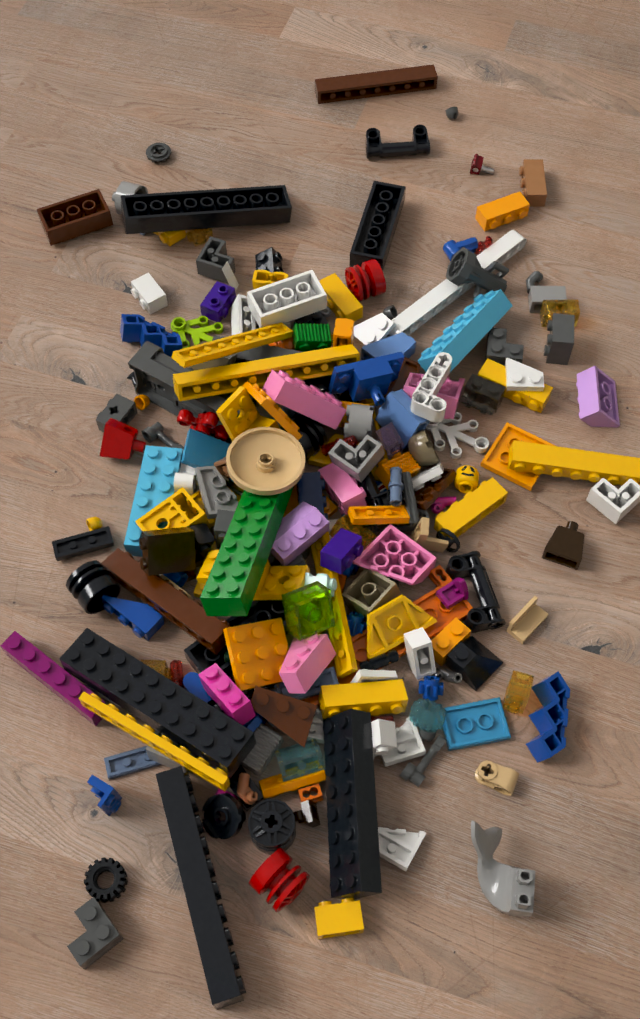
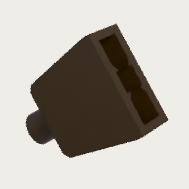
(565, 546)

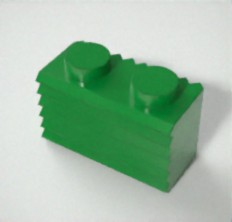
(311, 336)

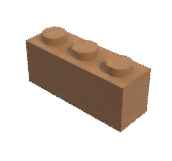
(533, 182)

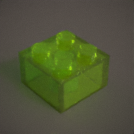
(308, 610)

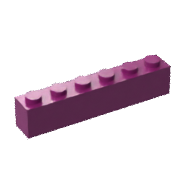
(48, 673)

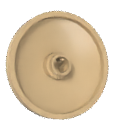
(265, 461)

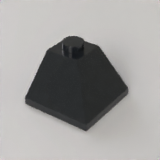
(473, 662)

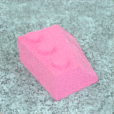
(449, 392)
(397, 557)

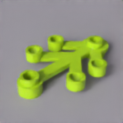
(196, 334)

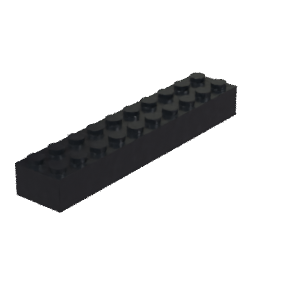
(205, 209)
(159, 702)
(200, 889)

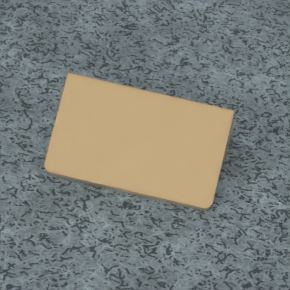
(527, 621)

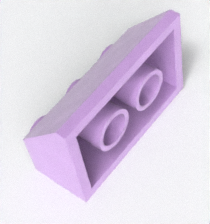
(597, 398)
(298, 532)

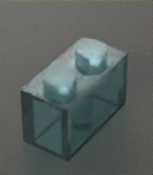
(299, 761)

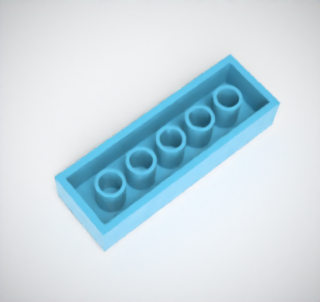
(468, 328)
(152, 488)

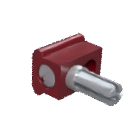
(477, 166)

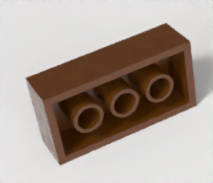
(75, 217)

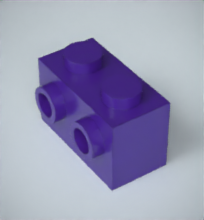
(218, 302)
(341, 551)

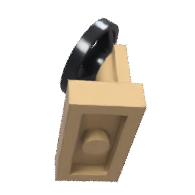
(437, 544)

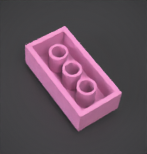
(304, 398)

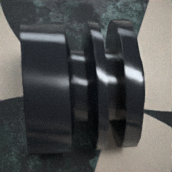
(312, 434)
(89, 584)
(280, 835)

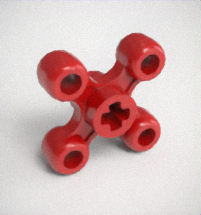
(204, 423)

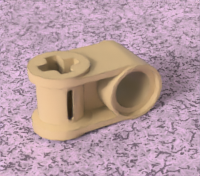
(499, 777)

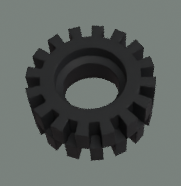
(94, 872)

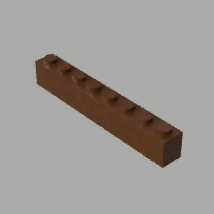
(375, 84)
(167, 600)

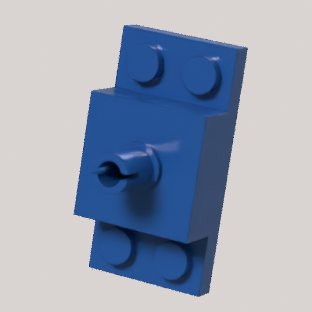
(367, 377)

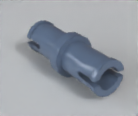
(395, 486)

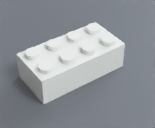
(287, 299)

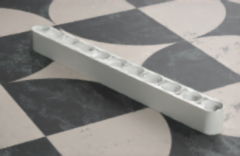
(447, 292)

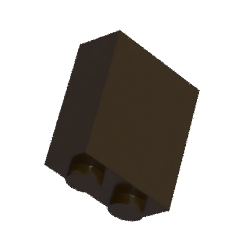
(167, 550)

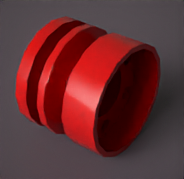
(365, 280)
(277, 878)

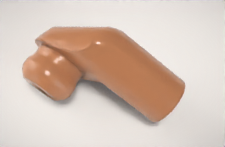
(245, 791)

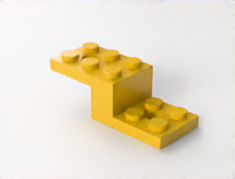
(248, 417)
(178, 511)
(271, 581)

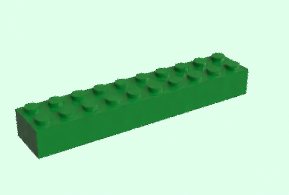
(243, 554)

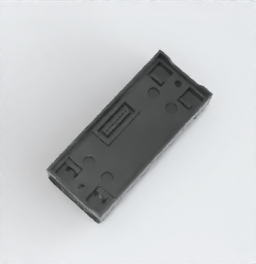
(155, 379)

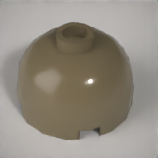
(422, 449)

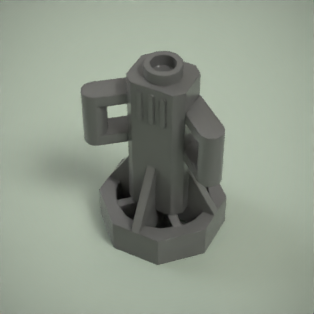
(467, 269)

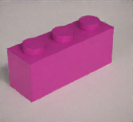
(226, 694)

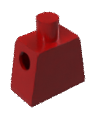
(120, 440)

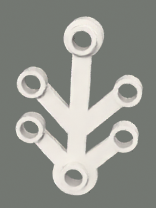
(455, 432)

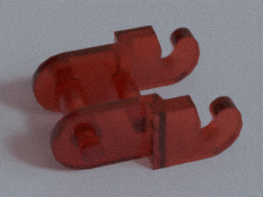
(482, 245)

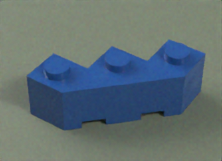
(136, 329)
(550, 717)

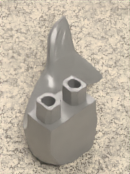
(504, 886)

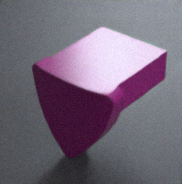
(453, 592)

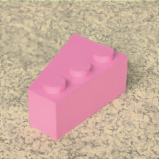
(342, 488)
(306, 662)

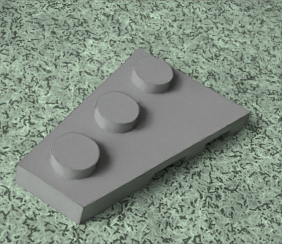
(214, 491)

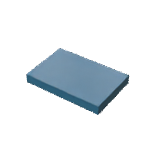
(203, 450)
(475, 724)

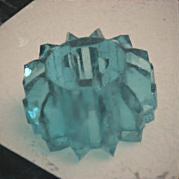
(427, 715)

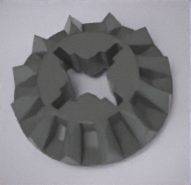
(161, 148)

